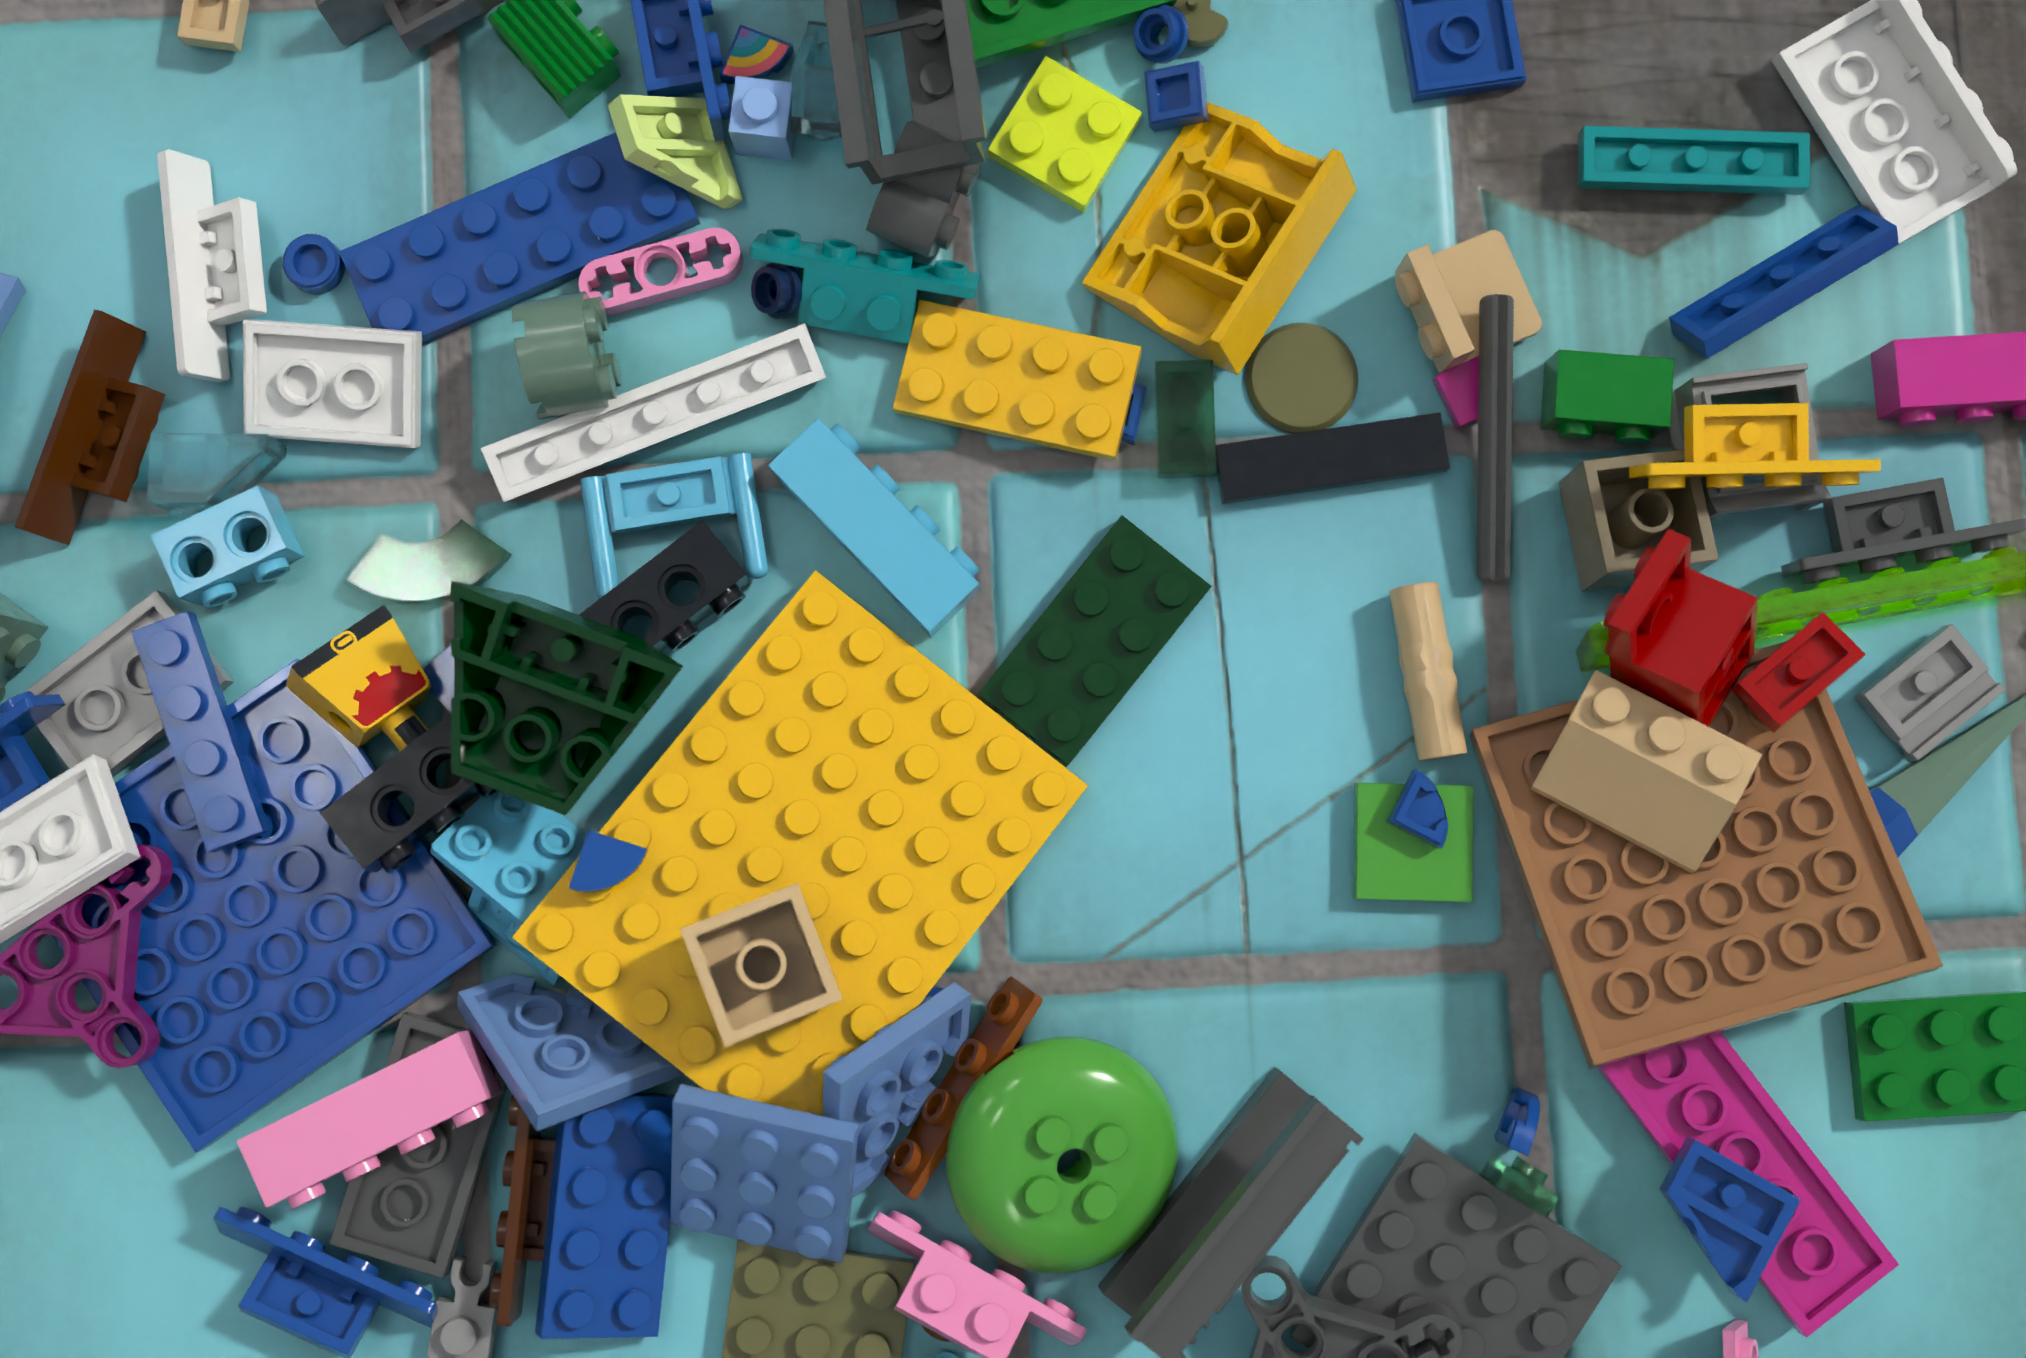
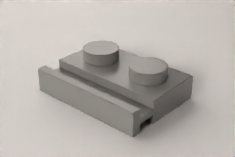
(1930, 693)

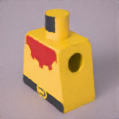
(365, 682)

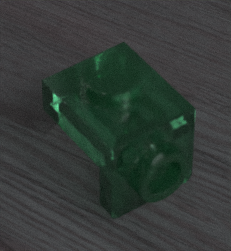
(1521, 1182)

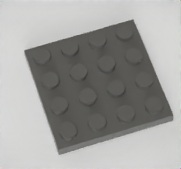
(1464, 1243)

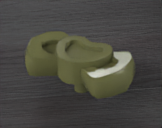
(1204, 24)

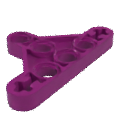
(102, 954)

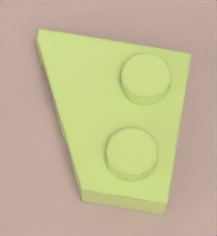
(677, 144)

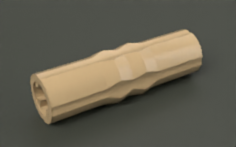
(1428, 671)

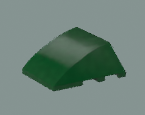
(543, 694)

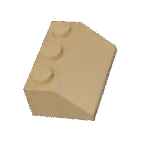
(1646, 772)

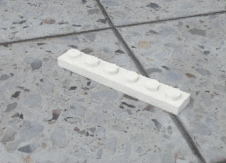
(654, 412)

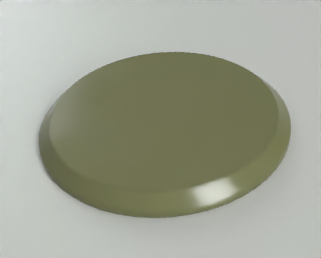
(1301, 378)

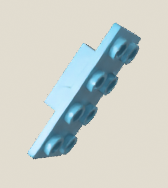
(512, 861)

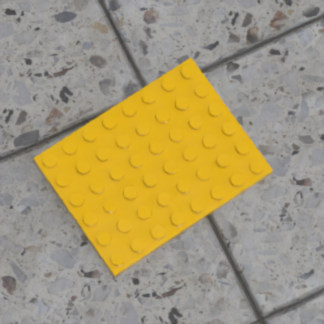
(825, 768)

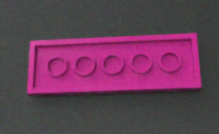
(1713, 1097)

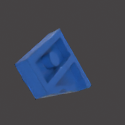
(1728, 1213)

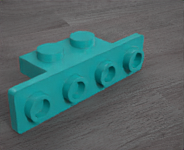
(861, 289)

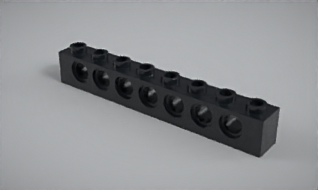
(362, 812)

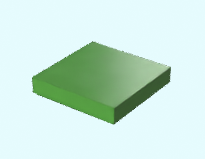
(1403, 867)

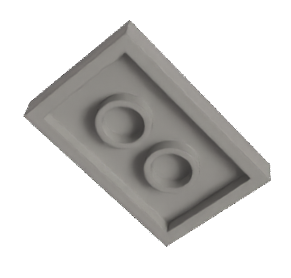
(108, 694)

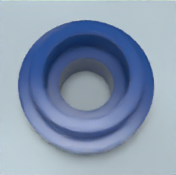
(1147, 32)

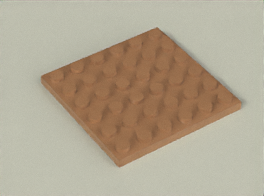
(1778, 917)

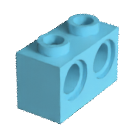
(226, 533)

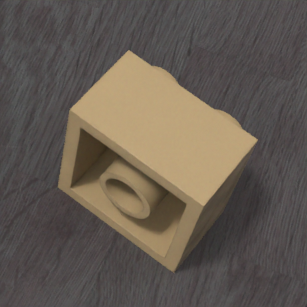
(761, 964)

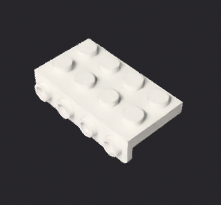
(1896, 115)

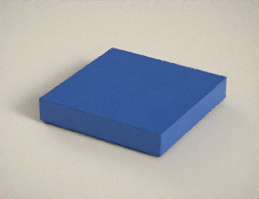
(1459, 47)

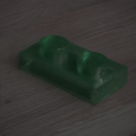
(1185, 419)

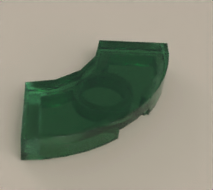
(425, 569)

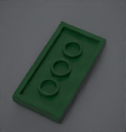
(1094, 640)

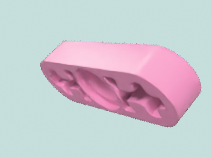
(698, 247)

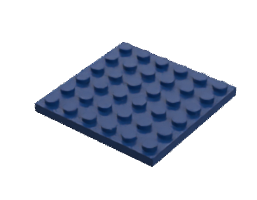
(282, 943)

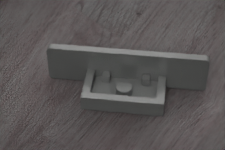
(1893, 523)

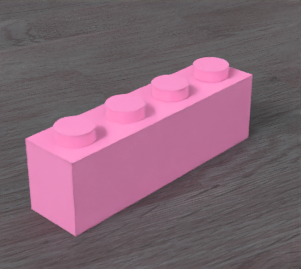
(369, 1118)

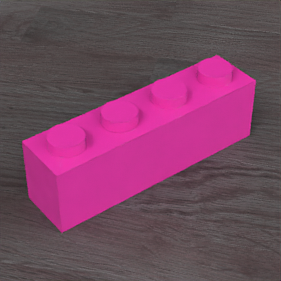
(1950, 377)

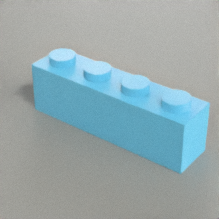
(875, 527)

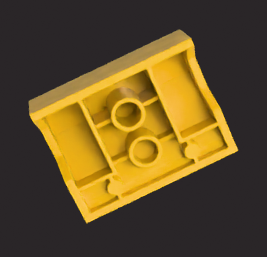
(1221, 236)

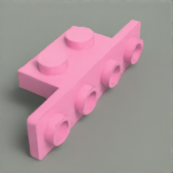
(965, 1302)

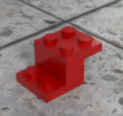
(1680, 632)

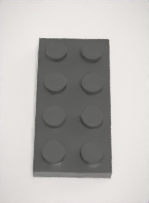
(419, 1200)

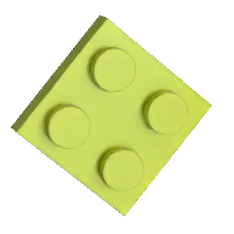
(1064, 134)

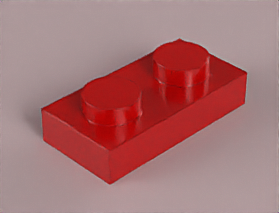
(1798, 672)

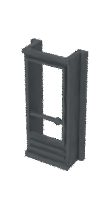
(857, 100)
(1227, 1214)

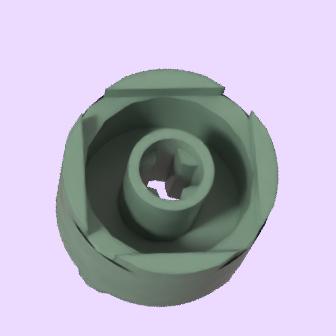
(565, 354)

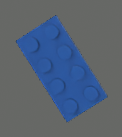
(608, 1221)

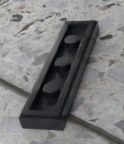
(1331, 458)

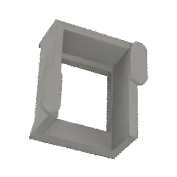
(1791, 388)

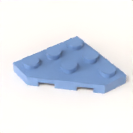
(558, 1049)
(889, 1076)

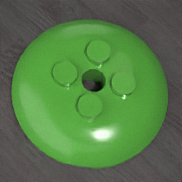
(1020, 1123)

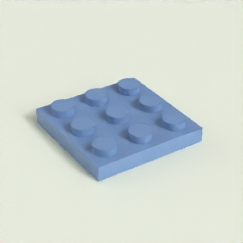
(762, 1173)

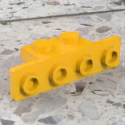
(1750, 441)

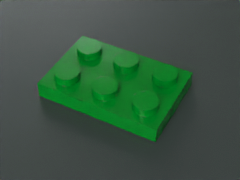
(1937, 1055)

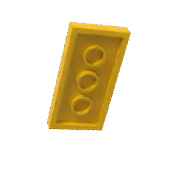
(1017, 380)

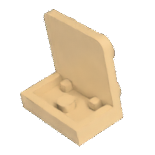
(1447, 291)

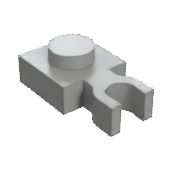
(465, 1322)

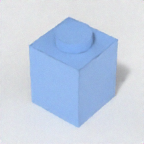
(762, 118)

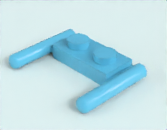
(668, 498)

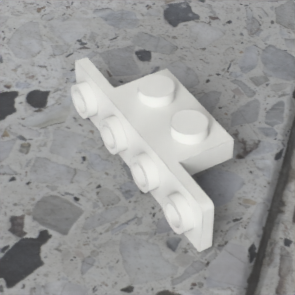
(210, 264)

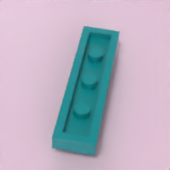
(1693, 160)

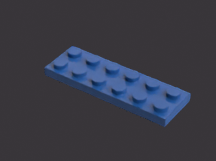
(513, 240)

